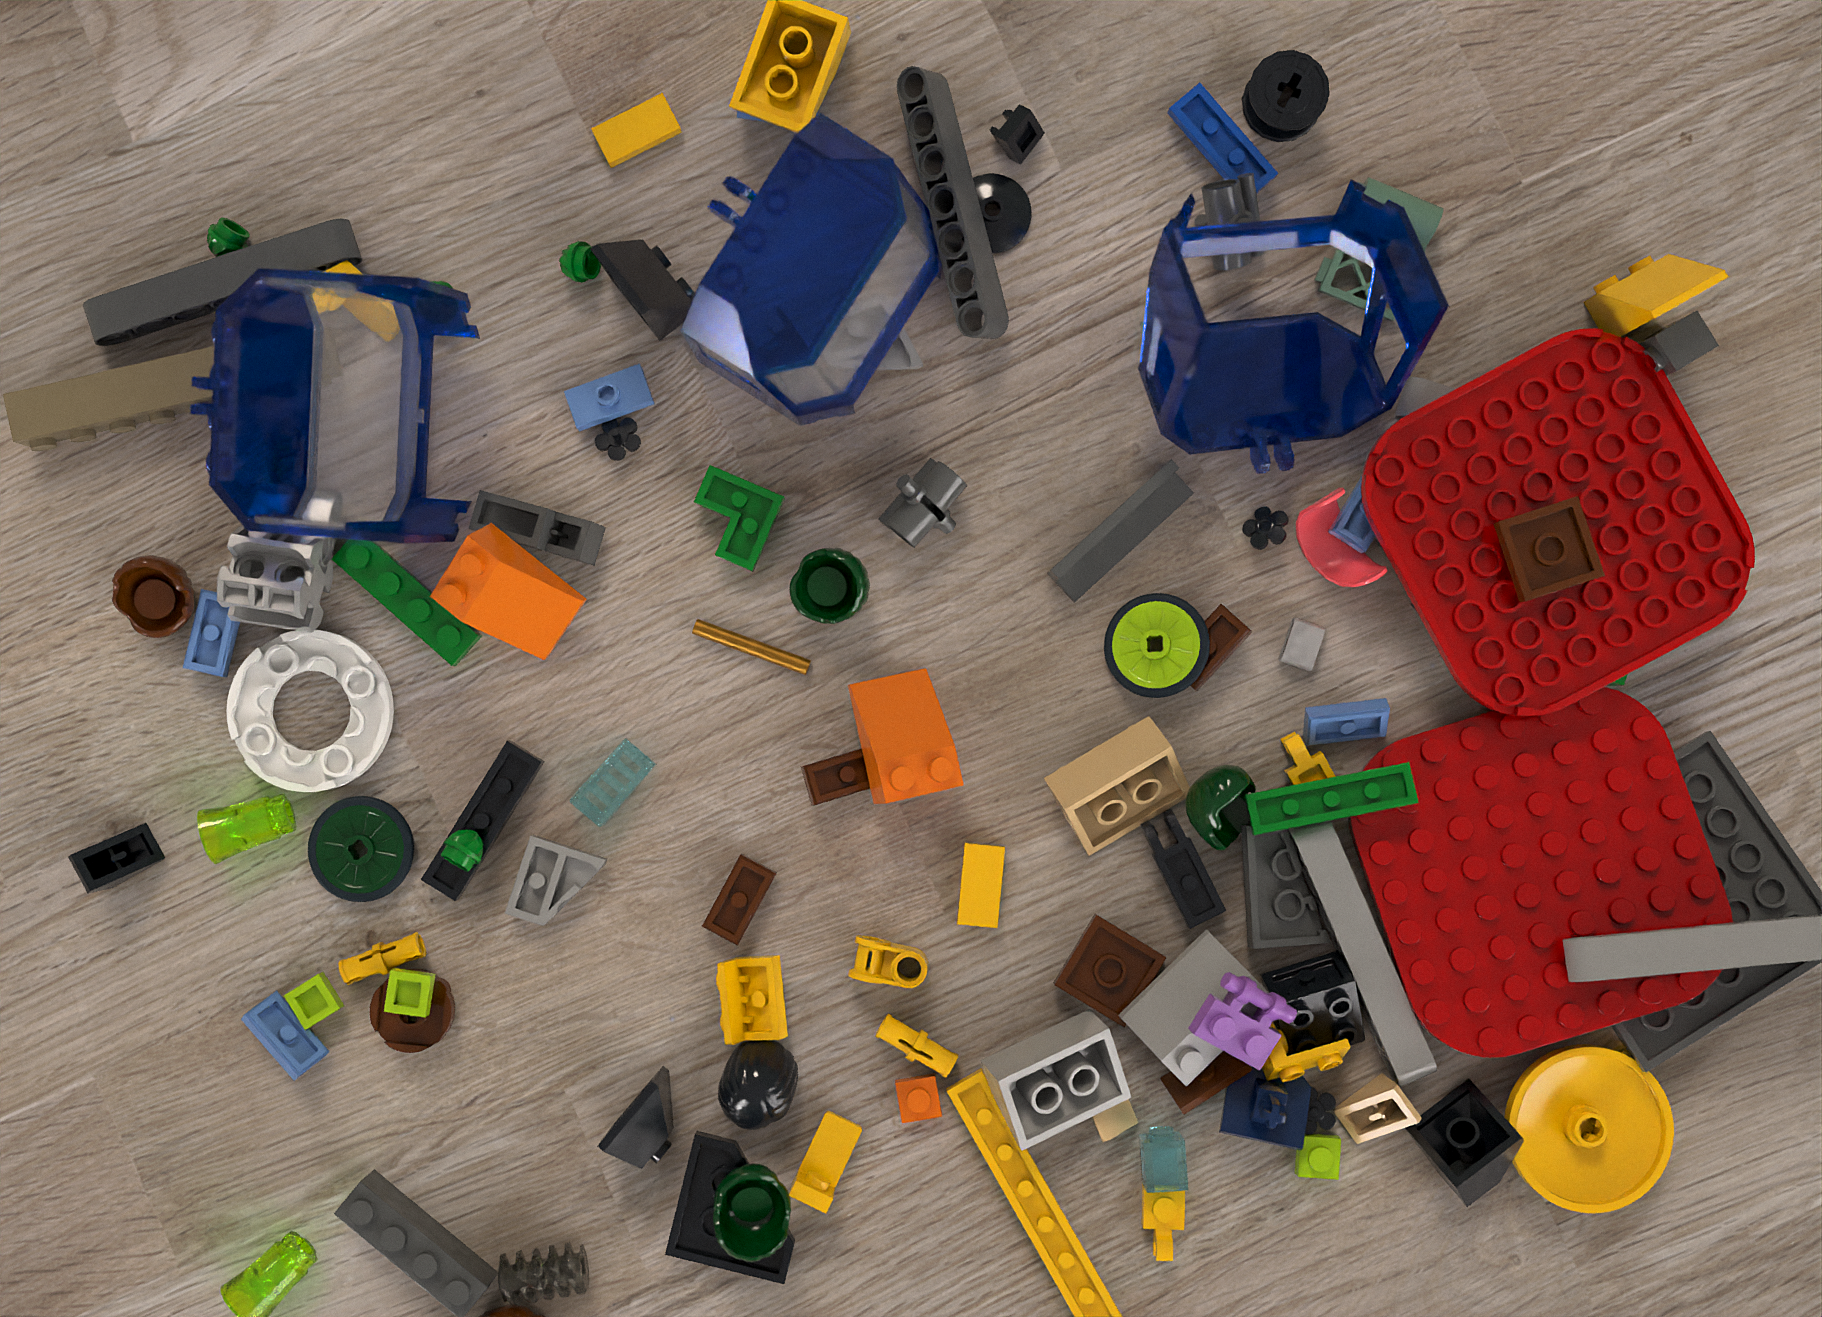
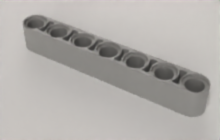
(1694, 948)
(1363, 952)

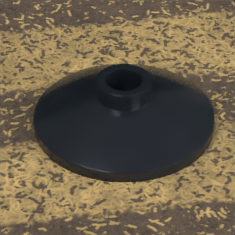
(1015, 212)

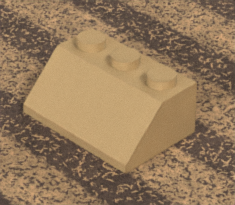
(1119, 785)

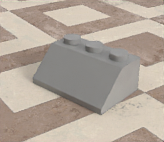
(1173, 999)
(1056, 1078)

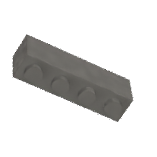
(416, 1243)

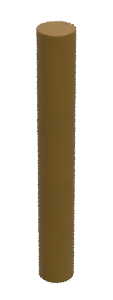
(751, 646)

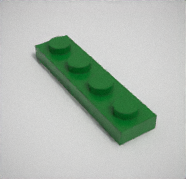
(406, 598)
(1331, 798)

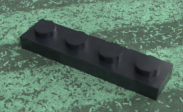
(486, 814)

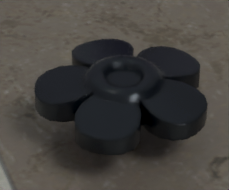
(618, 438)
(1266, 527)
(1318, 1111)

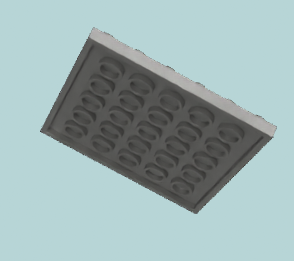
(1761, 883)

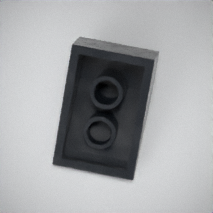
(646, 283)

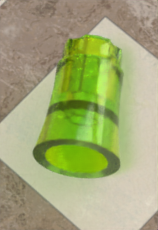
(244, 825)
(270, 1277)

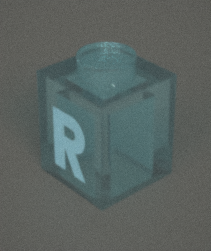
(1163, 1160)

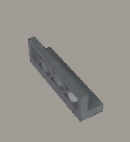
(1121, 532)

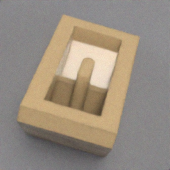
(1376, 1110)

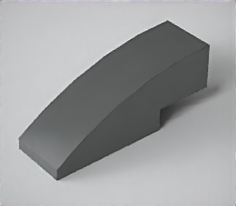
(539, 527)

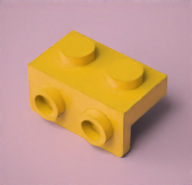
(751, 999)

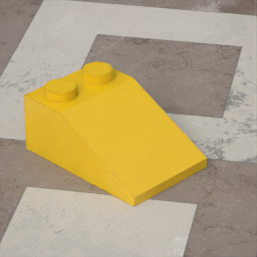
(791, 63)
(1649, 292)

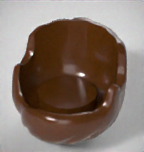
(153, 595)

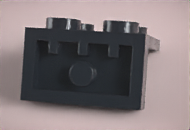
(1324, 1002)

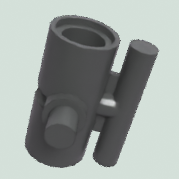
(1230, 203)
(924, 502)

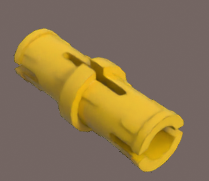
(382, 958)
(916, 1045)

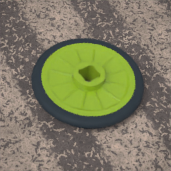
(1184, 645)

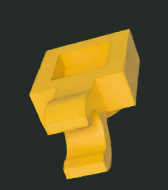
(1306, 767)
(1163, 1214)

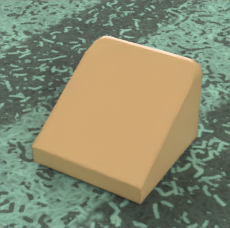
(1115, 1120)

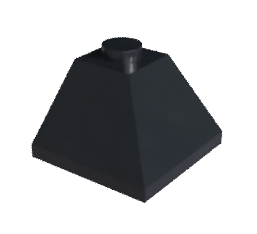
(644, 1125)
(1467, 1141)

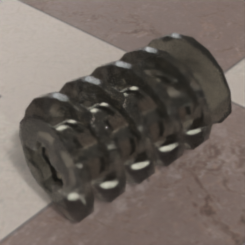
(543, 1276)

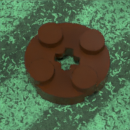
(414, 1035)

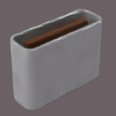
(1302, 644)

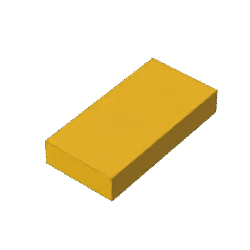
(636, 130)
(980, 885)

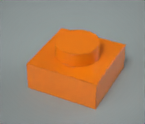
(918, 1098)

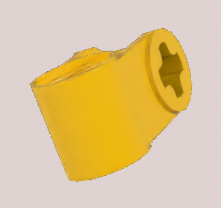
(885, 962)

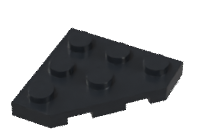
(693, 1227)

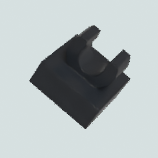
(1018, 133)

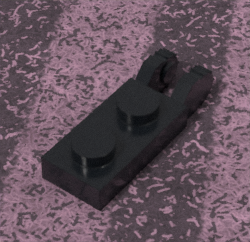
(1184, 873)

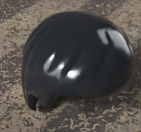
(758, 1084)

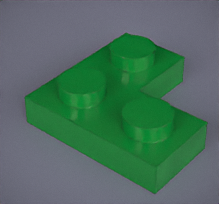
(750, 512)

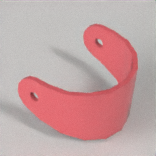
(1329, 554)

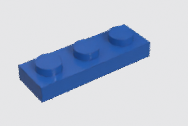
(1220, 137)

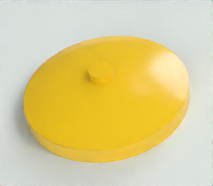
(1590, 1128)

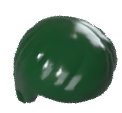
(829, 586)
(1218, 804)
(751, 1213)

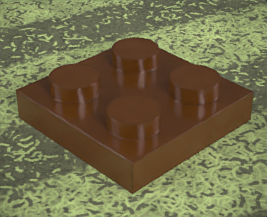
(1549, 549)
(1108, 968)

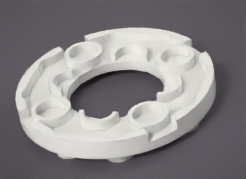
(252, 706)

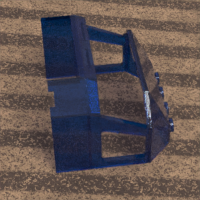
(1286, 373)

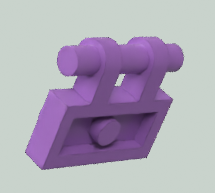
(1237, 1032)

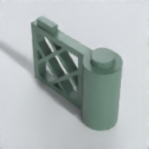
(1424, 219)

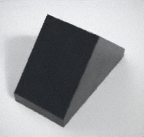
(116, 859)

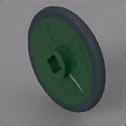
(341, 867)

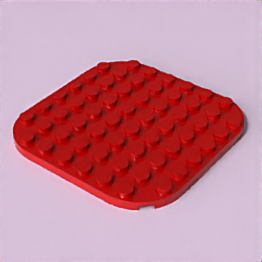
(1540, 429)
(1528, 842)

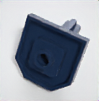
(1267, 1110)

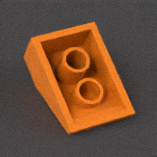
(507, 593)
(904, 737)

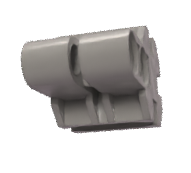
(276, 579)

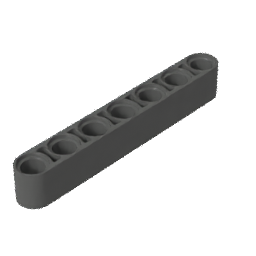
(939, 189)
(206, 285)

